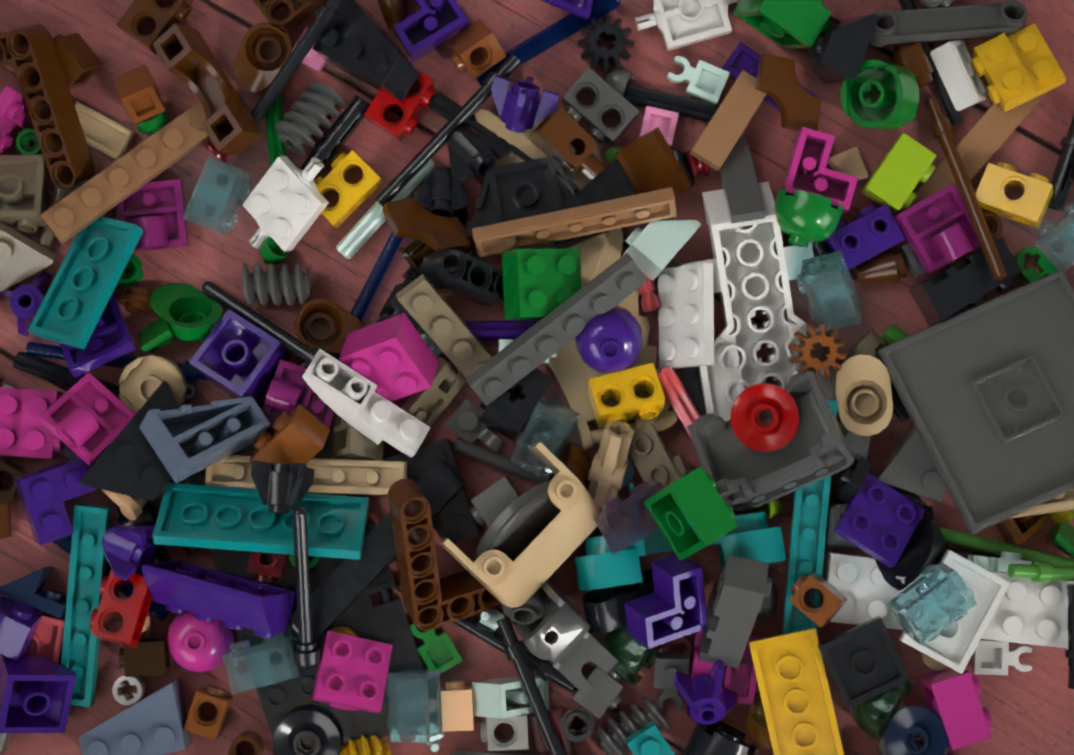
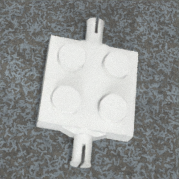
(687, 20)
(285, 203)

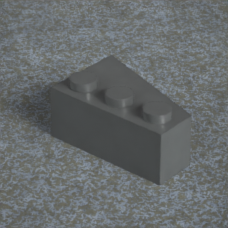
(912, 469)
(733, 609)

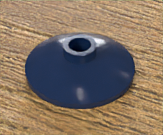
(907, 727)

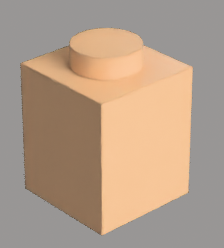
(457, 706)

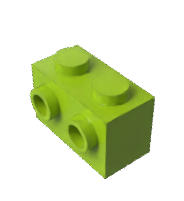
(899, 174)

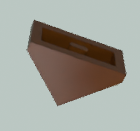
(1019, 529)

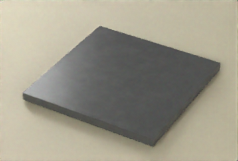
(995, 399)

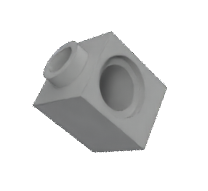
(517, 741)

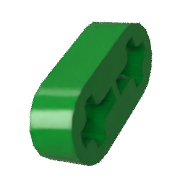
(1042, 264)

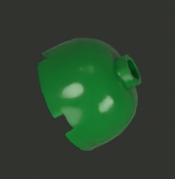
(806, 217)

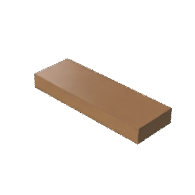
(728, 122)

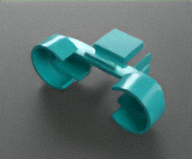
(602, 569)

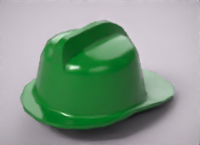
(186, 310)

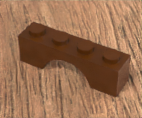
(192, 61)

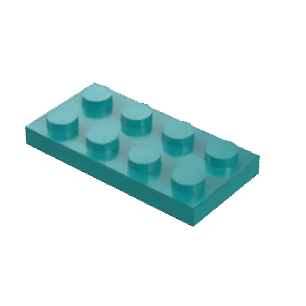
(85, 282)

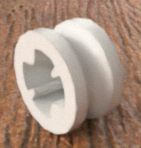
(124, 698)

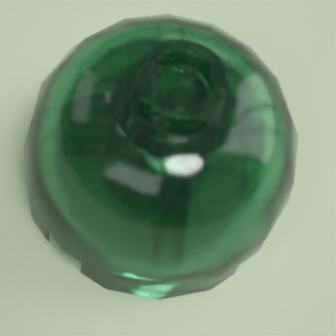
(630, 654)
(875, 714)

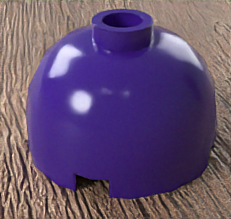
(610, 341)

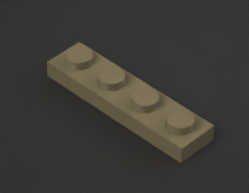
(443, 325)

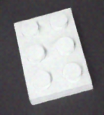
(686, 316)
(959, 639)

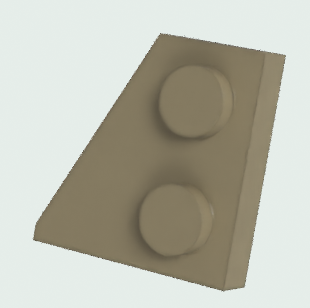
(20, 257)

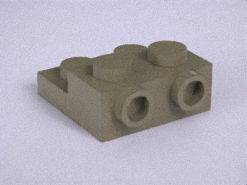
(23, 191)

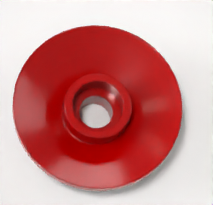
(747, 422)

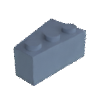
(202, 435)
(144, 728)

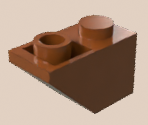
(293, 439)

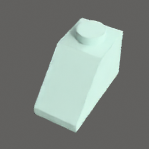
(659, 244)
(505, 697)

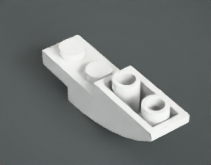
(362, 408)

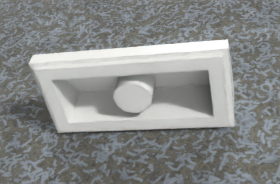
(958, 74)

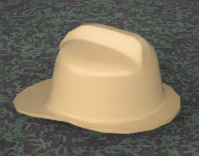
(864, 395)

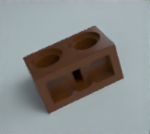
(149, 10)

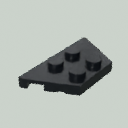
(524, 191)
(129, 461)

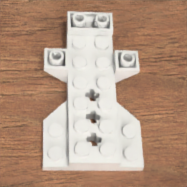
(750, 276)

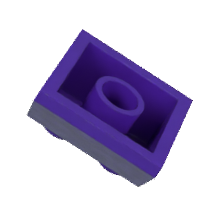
(239, 357)
(34, 695)

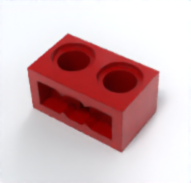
(410, 106)
(132, 609)

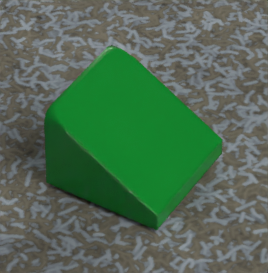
(155, 336)
(1063, 537)

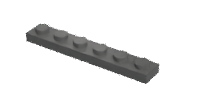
(556, 329)

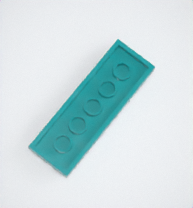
(239, 522)

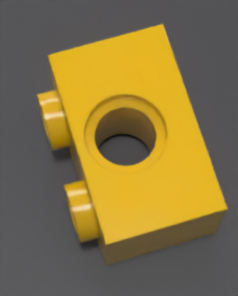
(1025, 210)

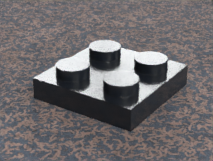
(863, 662)

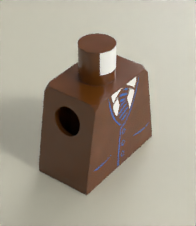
(554, 139)

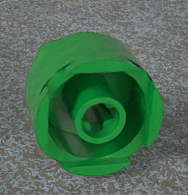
(897, 99)

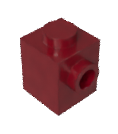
(267, 566)

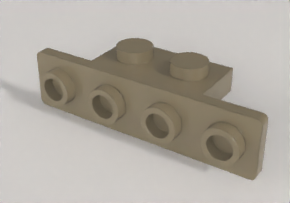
(653, 459)

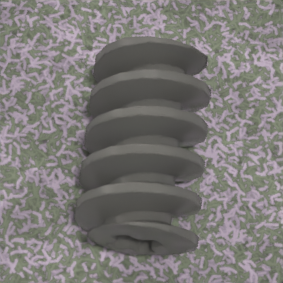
(307, 116)
(276, 284)
(613, 739)

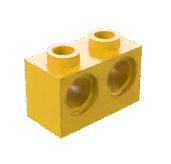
(350, 195)
(622, 388)

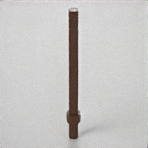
(942, 130)

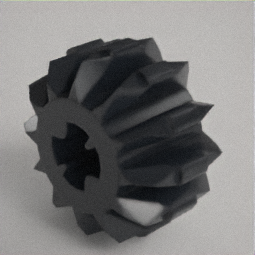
(608, 32)

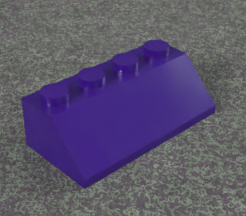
(220, 596)

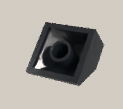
(842, 48)

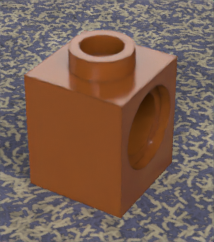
(487, 53)
(139, 94)
(831, 604)
(198, 722)

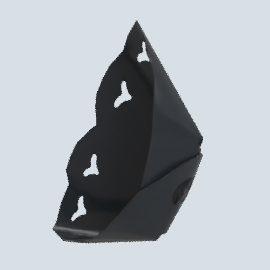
(920, 550)

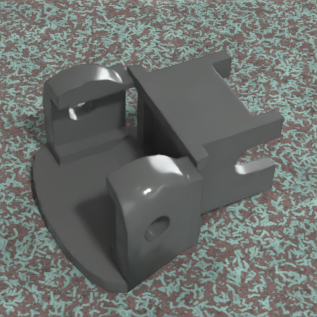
(573, 642)

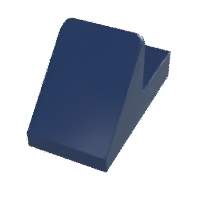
(30, 591)

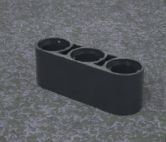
(465, 276)
(606, 606)

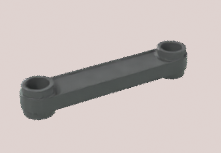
(948, 23)

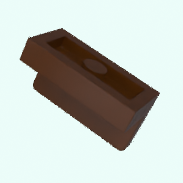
(652, 164)

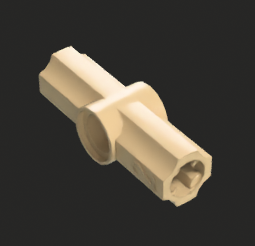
(610, 462)

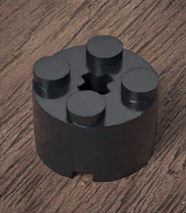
(719, 740)

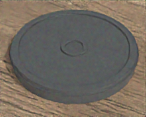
(519, 523)

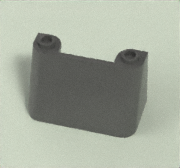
(754, 477)

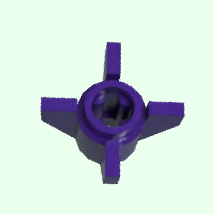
(521, 104)
(19, 299)
(128, 549)
(705, 695)

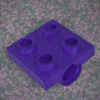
(108, 342)
(879, 521)

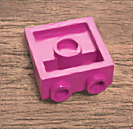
(20, 425)

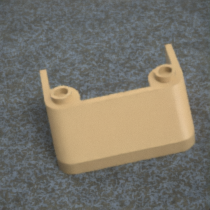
(519, 579)

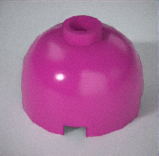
(198, 643)

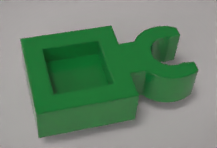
(438, 650)

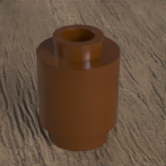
(914, 59)

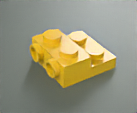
(1017, 67)

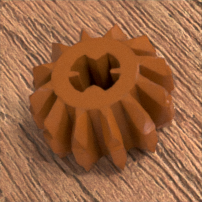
(822, 339)

